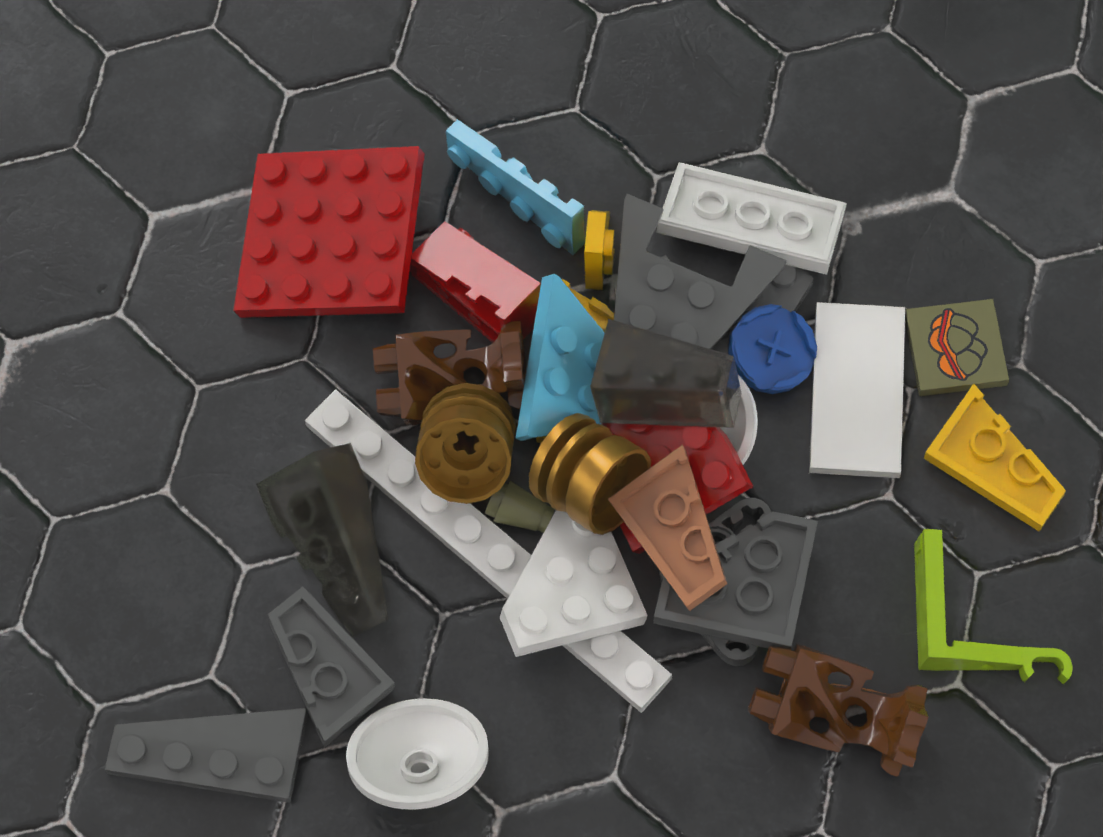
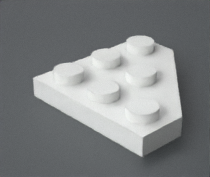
(570, 590)

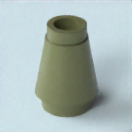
(519, 508)

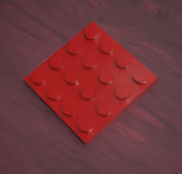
(330, 232)

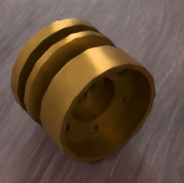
(465, 443)
(582, 468)

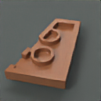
(672, 527)

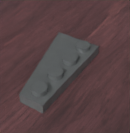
(222, 753)

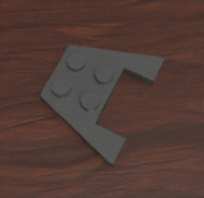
(675, 299)

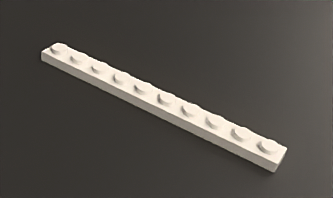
(475, 541)

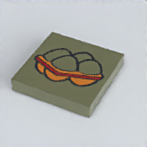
(956, 347)

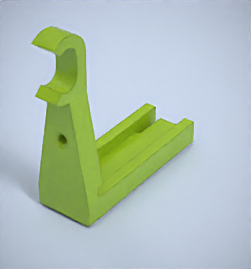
(931, 626)

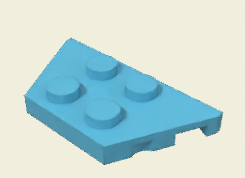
(559, 362)

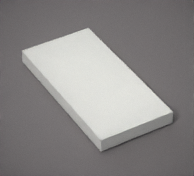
(744, 212)
(857, 390)

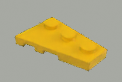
(990, 459)

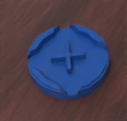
(772, 349)

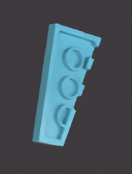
(559, 222)

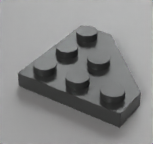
(763, 587)

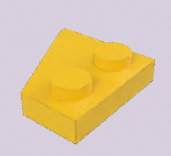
(598, 249)

